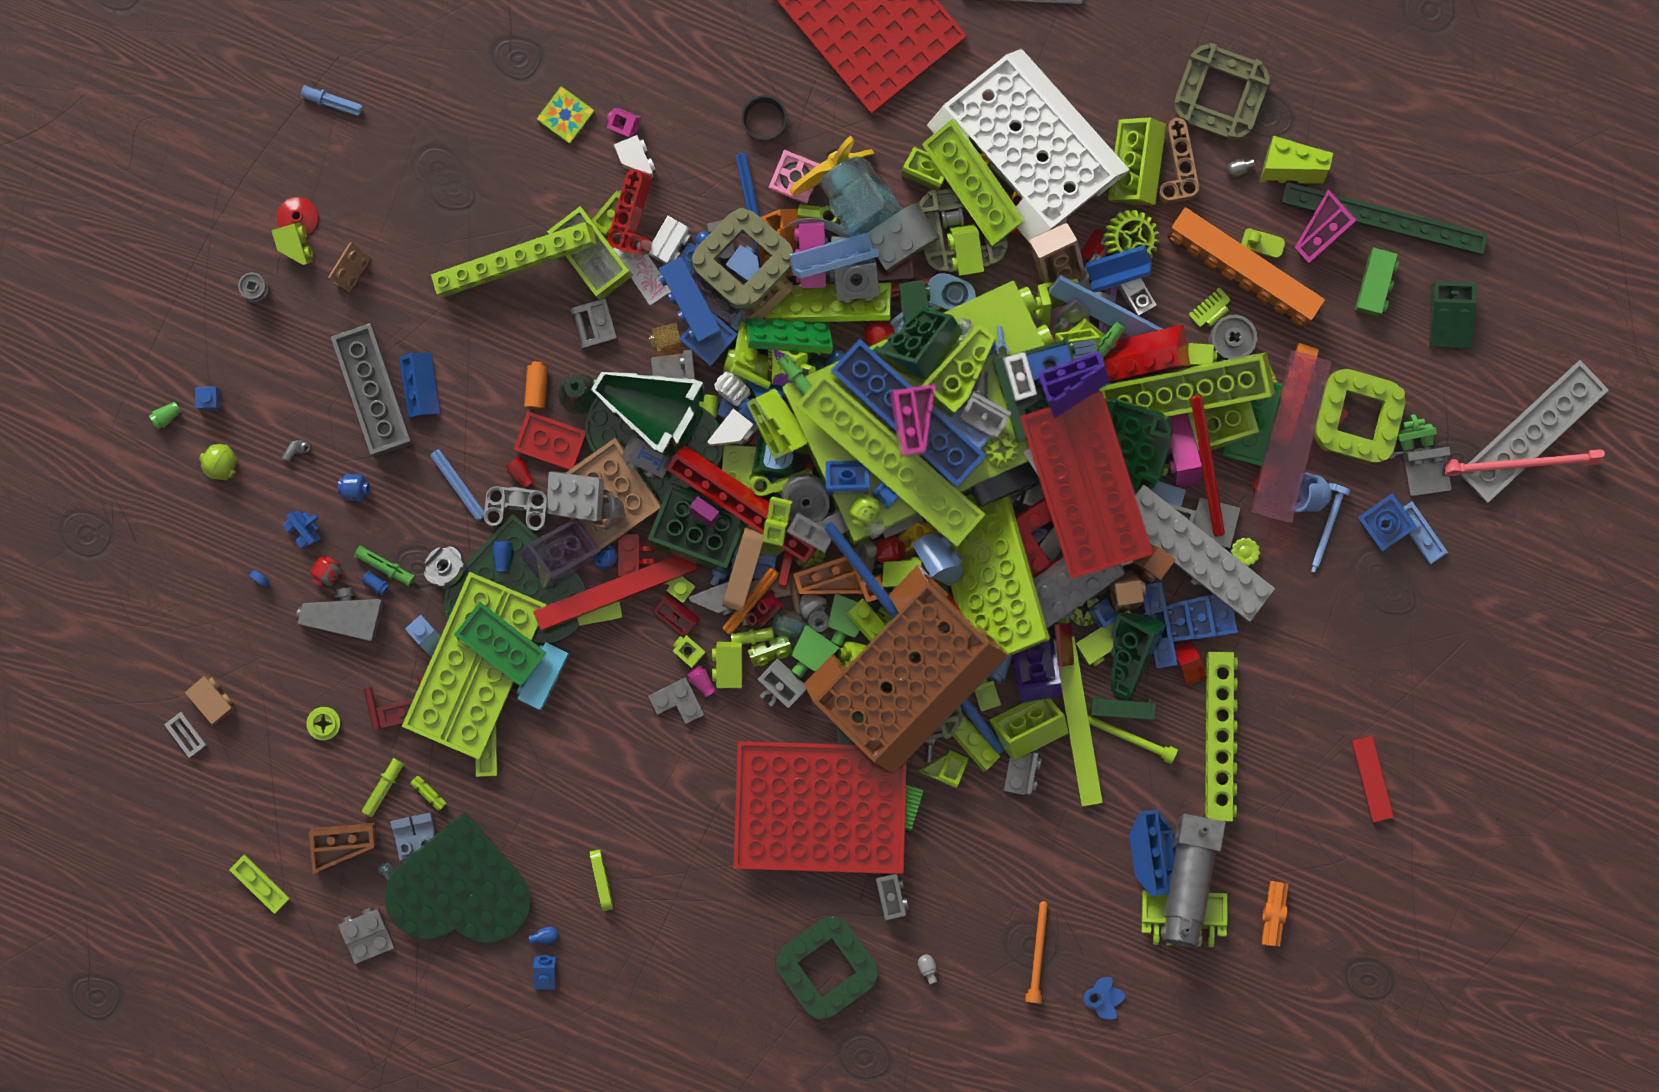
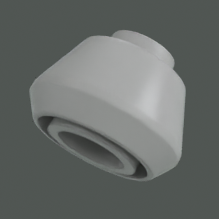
(812, 603)

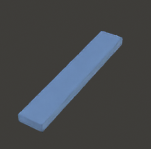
(1101, 308)

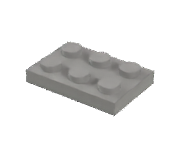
(575, 496)

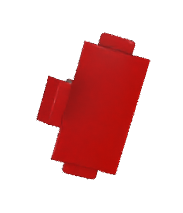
(1093, 244)

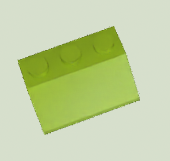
(1029, 727)

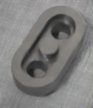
(867, 552)

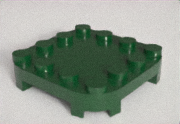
(1143, 439)

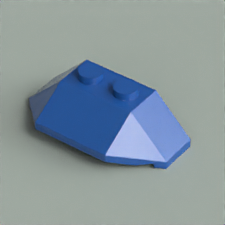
(1152, 851)

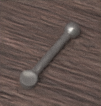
(1412, 450)

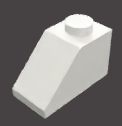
(732, 430)

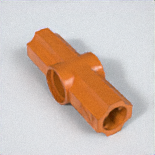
(1274, 913)

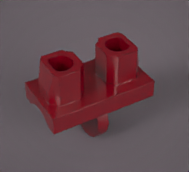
(764, 610)

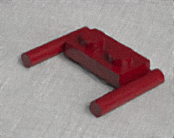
(387, 715)

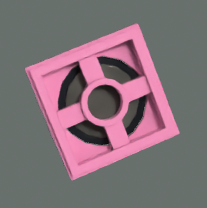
(788, 175)

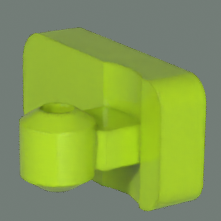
(1263, 243)

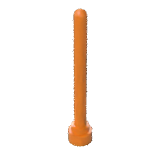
(1034, 994)

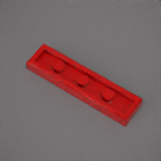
(1372, 779)

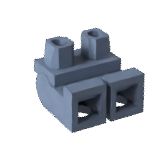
(405, 837)

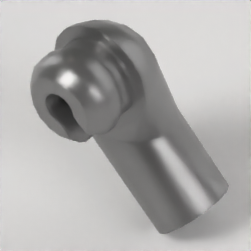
(296, 447)

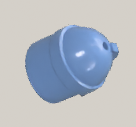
(1313, 494)

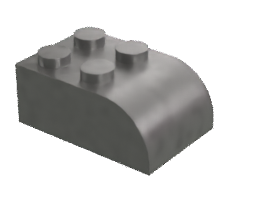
(902, 236)

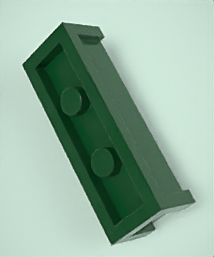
(1122, 709)

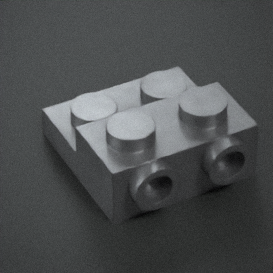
(366, 935)

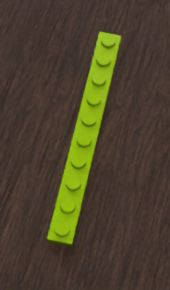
(966, 734)

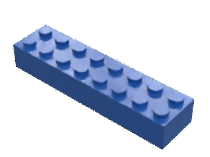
(873, 382)

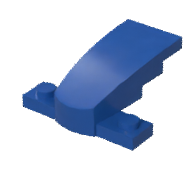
(1186, 621)

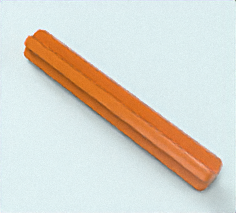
(751, 600)

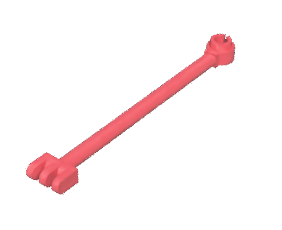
(1454, 468)

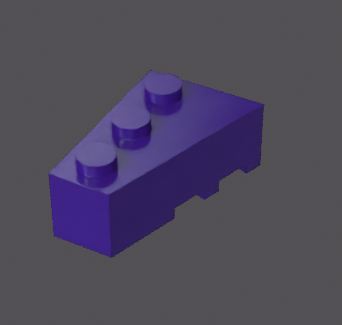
(1073, 382)

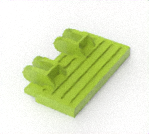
(1154, 909)

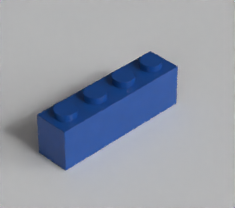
(689, 300)

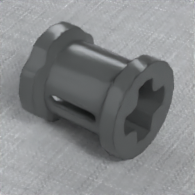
(952, 218)

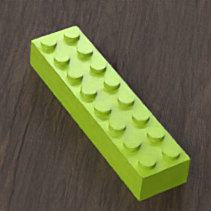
(1217, 383)

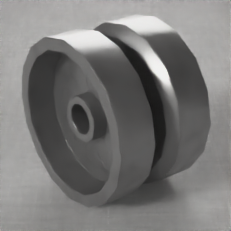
(1236, 327)
(806, 487)

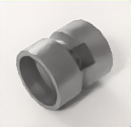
(254, 288)

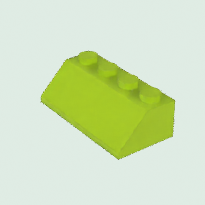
(1140, 149)

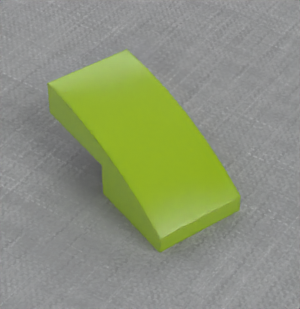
(777, 521)

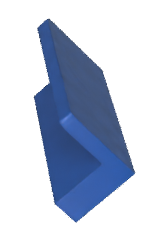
(1119, 268)
(419, 384)

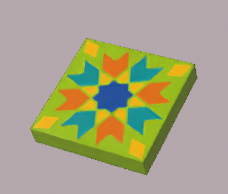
(565, 115)

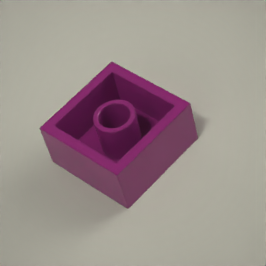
(704, 512)

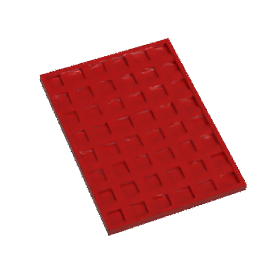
(876, 43)

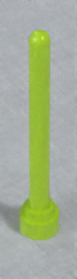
(1166, 753)

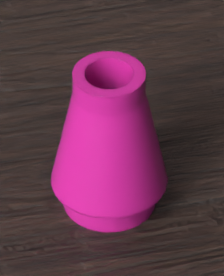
(701, 680)

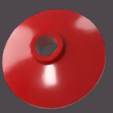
(307, 210)

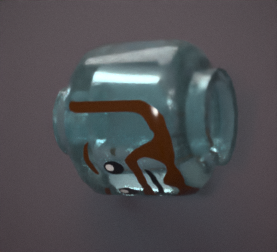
(788, 624)

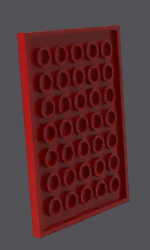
(817, 809)

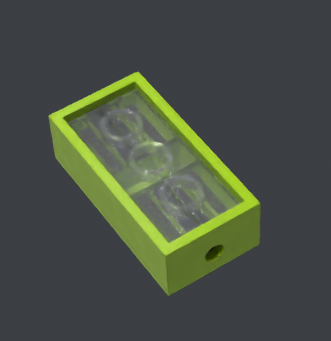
(599, 264)

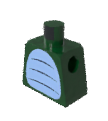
(766, 465)

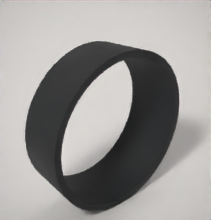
(763, 99)

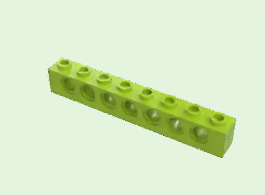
(514, 259)
(1214, 661)

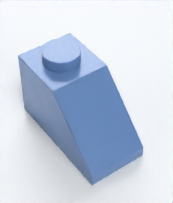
(424, 634)

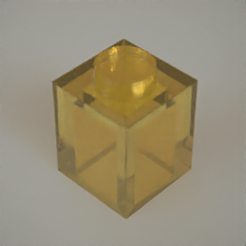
(665, 337)

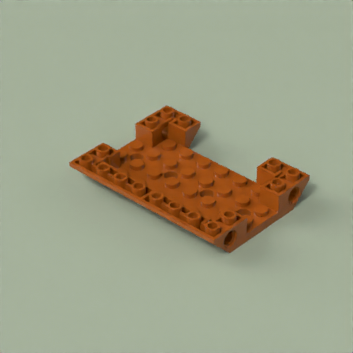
(922, 692)

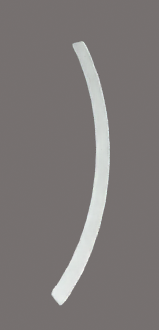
(831, 226)

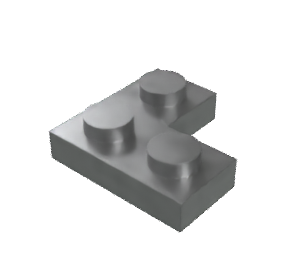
(678, 695)

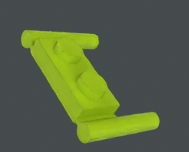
(745, 359)

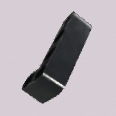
(1004, 484)

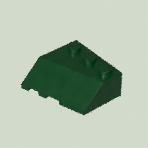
(921, 343)

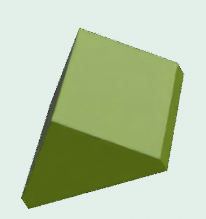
(922, 170)

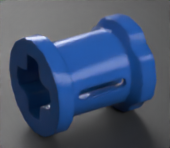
(885, 495)

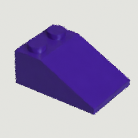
(1038, 671)

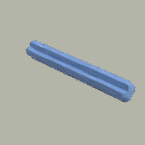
(458, 485)

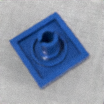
(1387, 522)

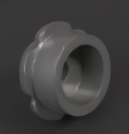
(345, 594)

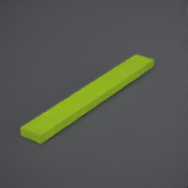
(1079, 731)

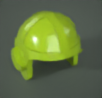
(218, 462)

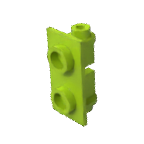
(761, 655)

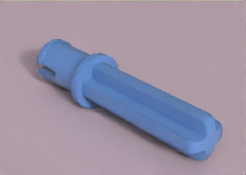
(332, 101)

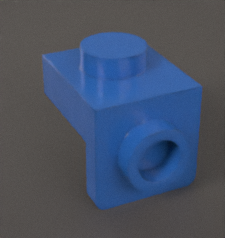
(544, 972)

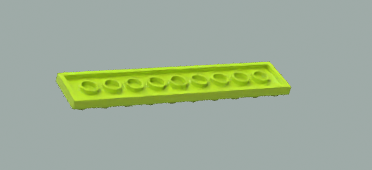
(879, 452)

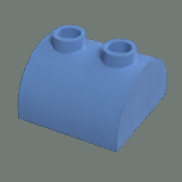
(938, 558)

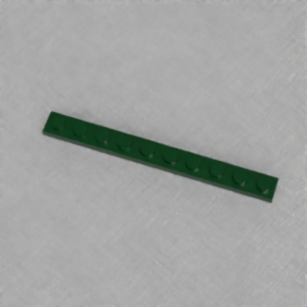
(1391, 220)

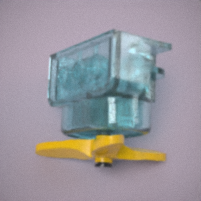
(854, 189)

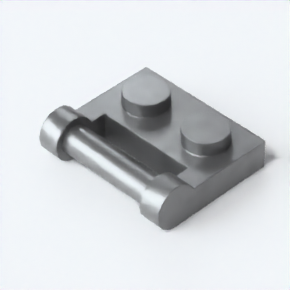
(600, 322)

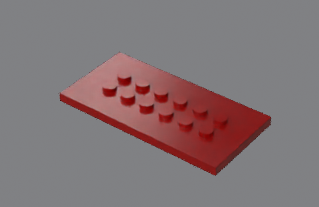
(1087, 486)

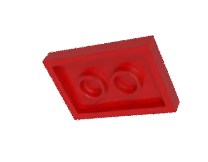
(550, 441)

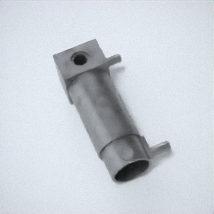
(1196, 845)

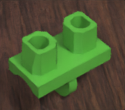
(1414, 430)

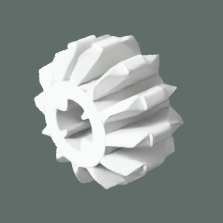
(732, 388)

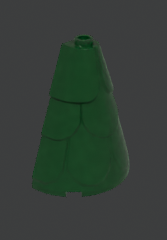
(653, 406)

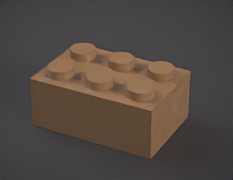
(1057, 255)

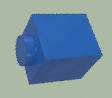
(207, 398)

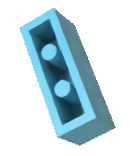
(543, 678)

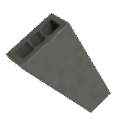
(347, 618)

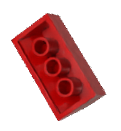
(1147, 354)

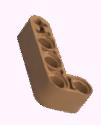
(1180, 159)
(743, 569)

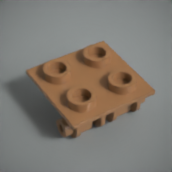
(349, 267)

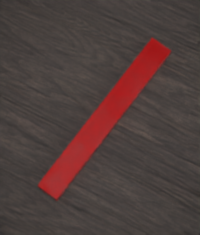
(612, 592)

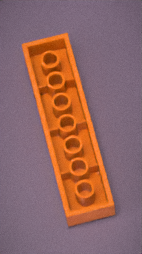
(1245, 267)

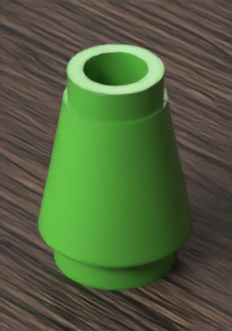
(164, 415)

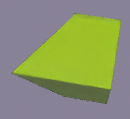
(947, 768)

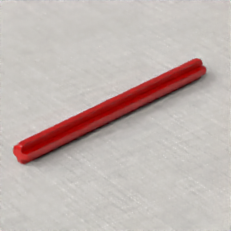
(1207, 465)

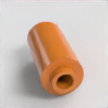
(536, 386)

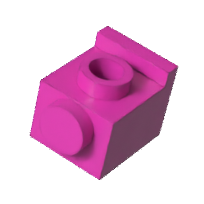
(615, 122)

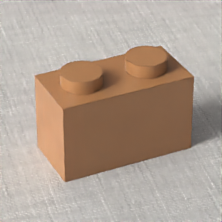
(210, 700)

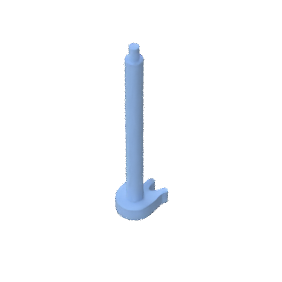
(1341, 491)

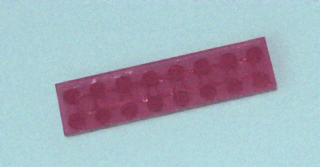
(1291, 437)

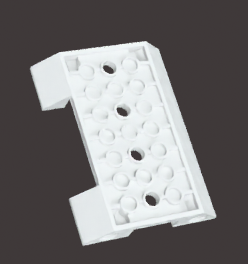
(1047, 127)

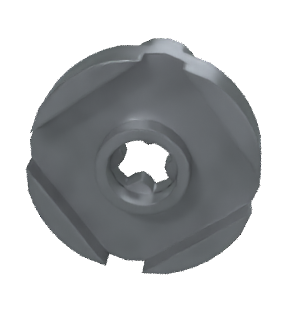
(451, 574)

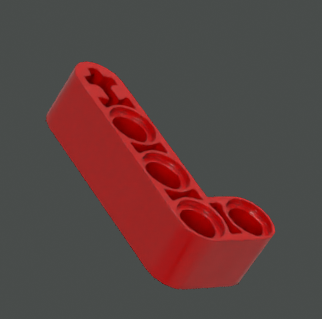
(634, 213)

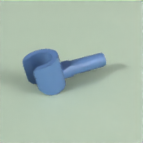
(1001, 340)

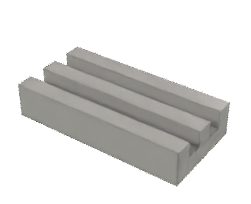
(196, 749)

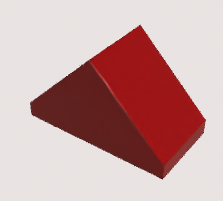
(1189, 663)

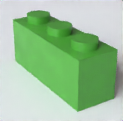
(1377, 282)

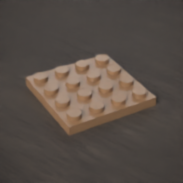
(624, 484)

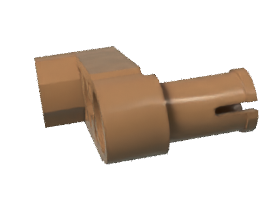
(770, 300)

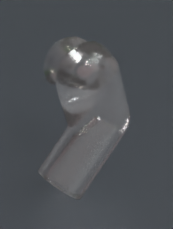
(967, 326)

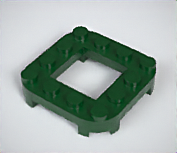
(844, 993)

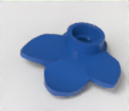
(1107, 998)

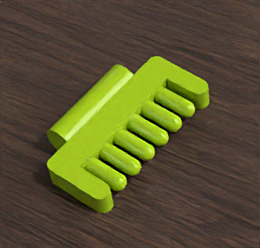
(1213, 313)

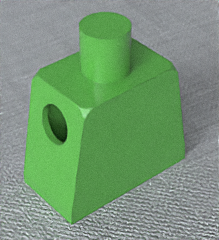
(840, 621)
(811, 651)

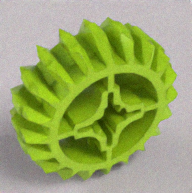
(1140, 223)

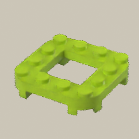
(1388, 423)

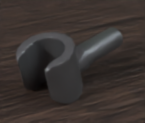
(929, 750)

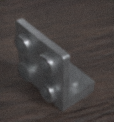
(674, 365)
(1426, 471)
(1021, 774)

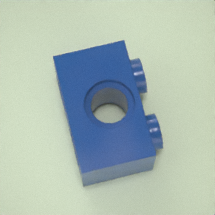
(1036, 361)

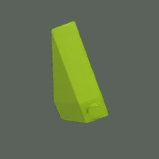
(960, 370)

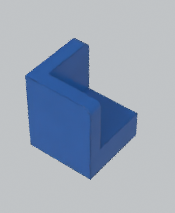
(1102, 613)

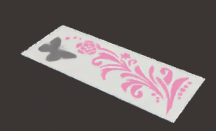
(644, 275)

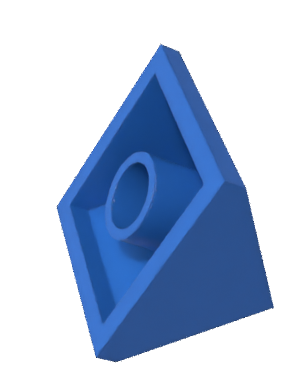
(846, 478)

